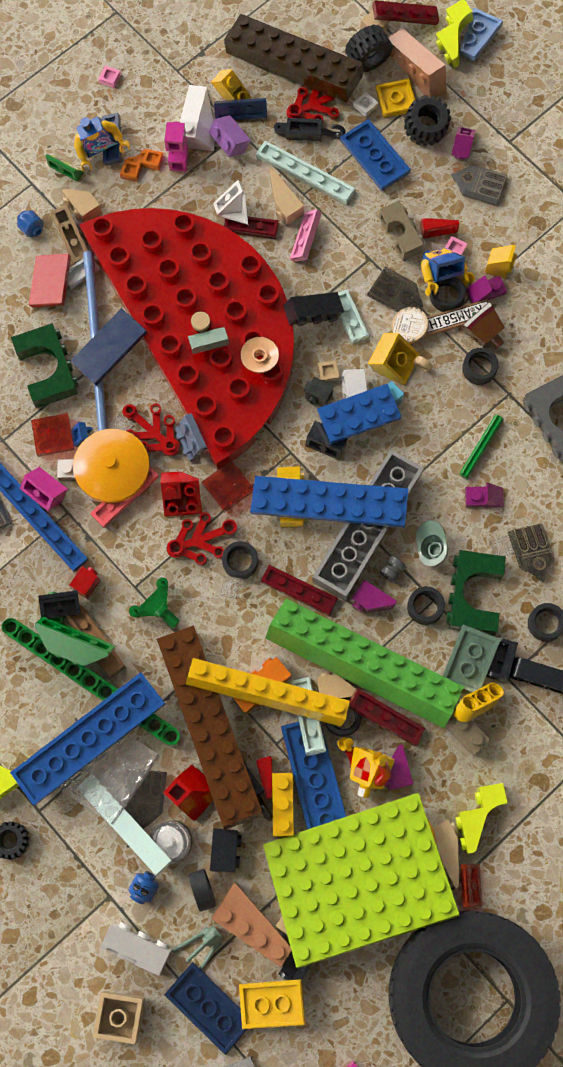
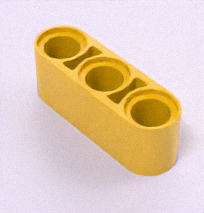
(478, 702)

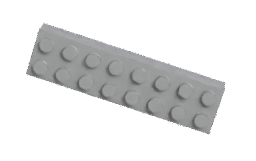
(359, 542)

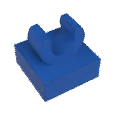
(80, 432)

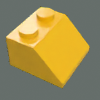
(393, 358)

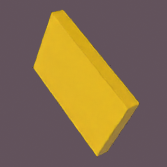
(272, 1004)

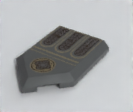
(480, 183)

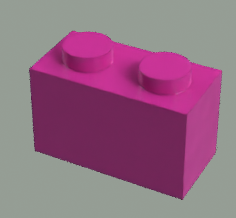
(43, 488)

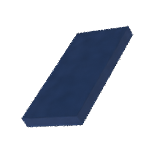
(108, 346)
(207, 1007)

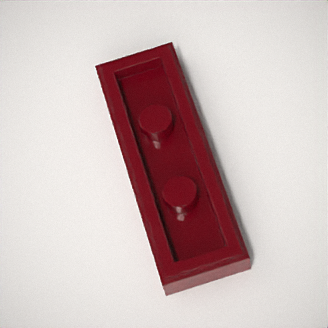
(256, 227)

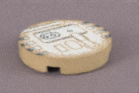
(411, 324)

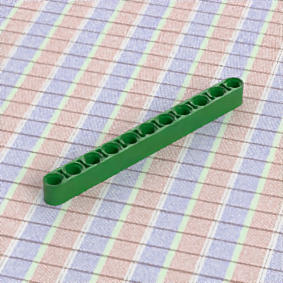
(82, 677)

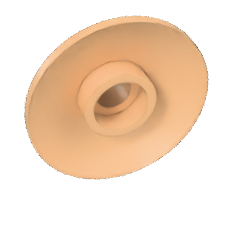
(259, 347)

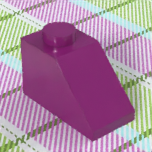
(463, 143)
(371, 599)
(400, 771)

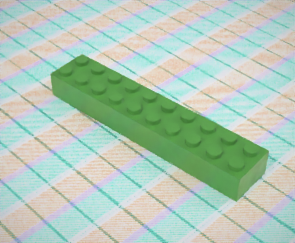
(364, 663)

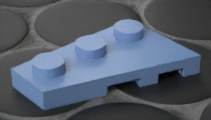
(479, 34)

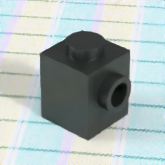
(318, 392)

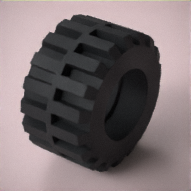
(370, 47)
(427, 107)

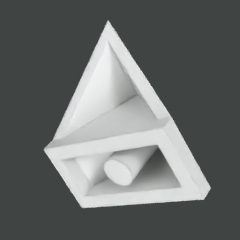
(232, 204)

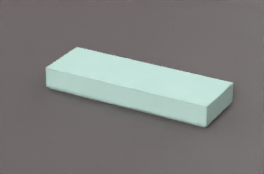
(351, 319)

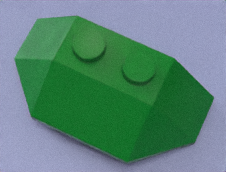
(71, 643)

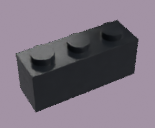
(313, 308)

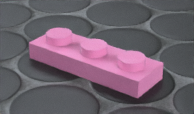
(305, 236)

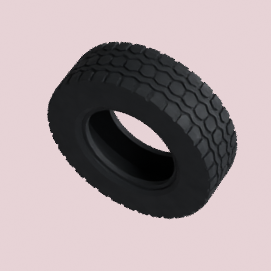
(534, 982)

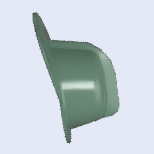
(431, 543)

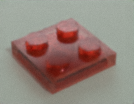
(52, 434)
(227, 486)

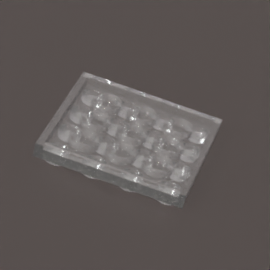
(112, 778)

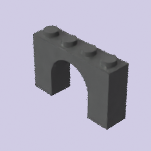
(538, 404)

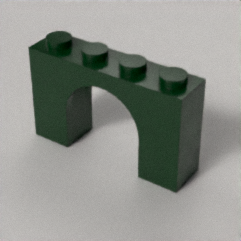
(46, 341)
(468, 566)

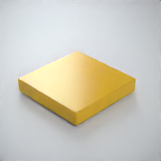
(395, 97)

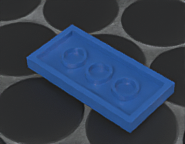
(375, 154)
(358, 413)

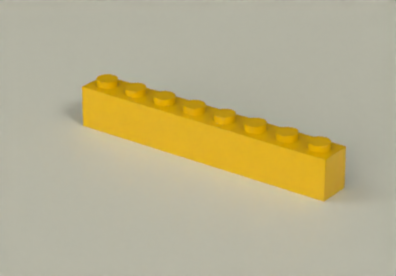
(267, 692)

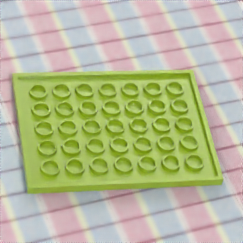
(359, 880)

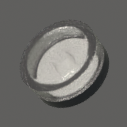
(173, 839)

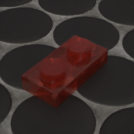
(471, 885)

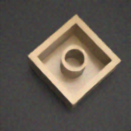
(119, 1017)

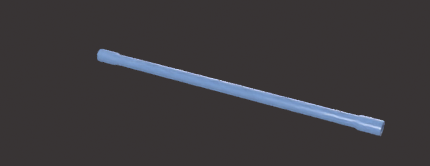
(89, 266)

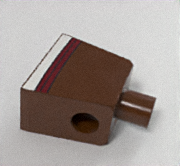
(484, 327)

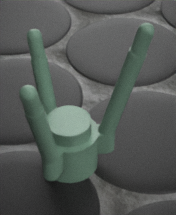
(211, 938)

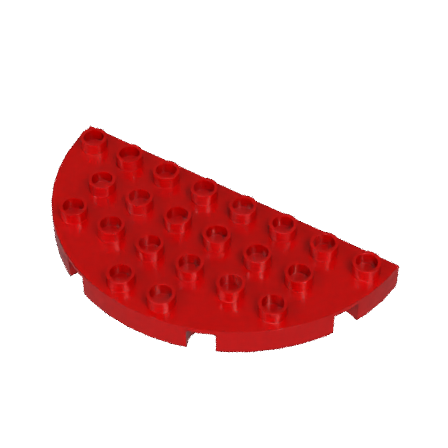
(183, 264)

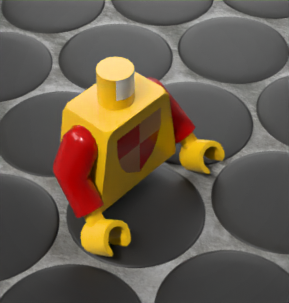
(367, 766)

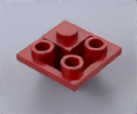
(180, 494)
(190, 792)

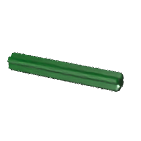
(481, 446)

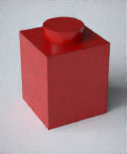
(85, 581)

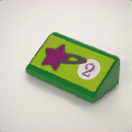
(64, 167)

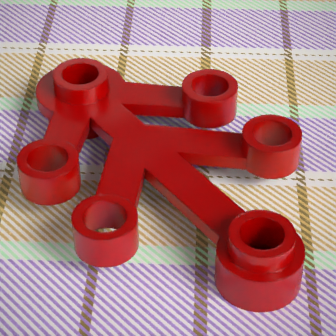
(314, 104)
(153, 432)
(199, 539)

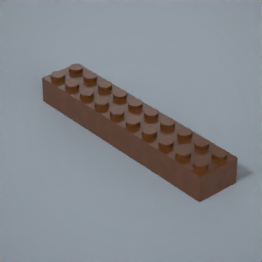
(210, 732)

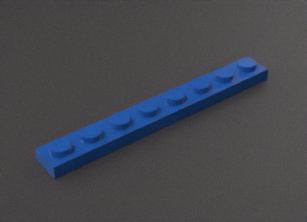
(41, 521)

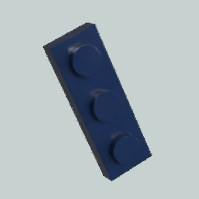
(241, 108)
(112, 155)

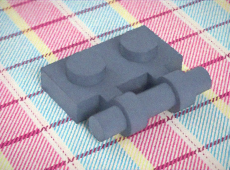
(190, 437)

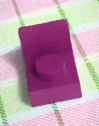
(486, 289)
(486, 496)

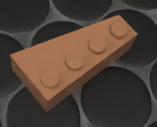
(419, 64)
(249, 924)

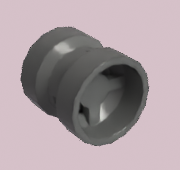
(393, 569)

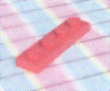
(106, 512)

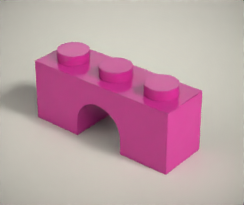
(177, 145)

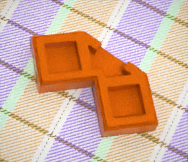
(133, 165)

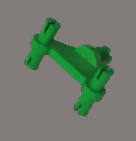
(156, 605)

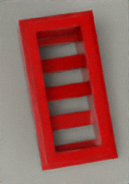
(437, 227)
(265, 770)

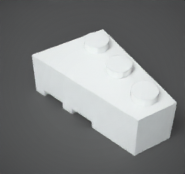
(136, 948)

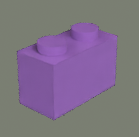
(229, 136)

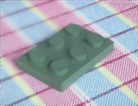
(471, 658)

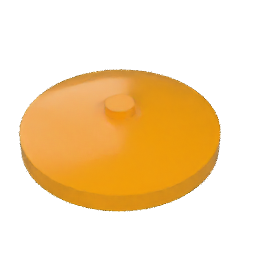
(111, 466)

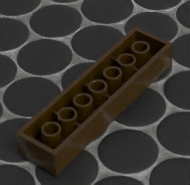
(293, 57)

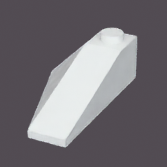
(198, 119)

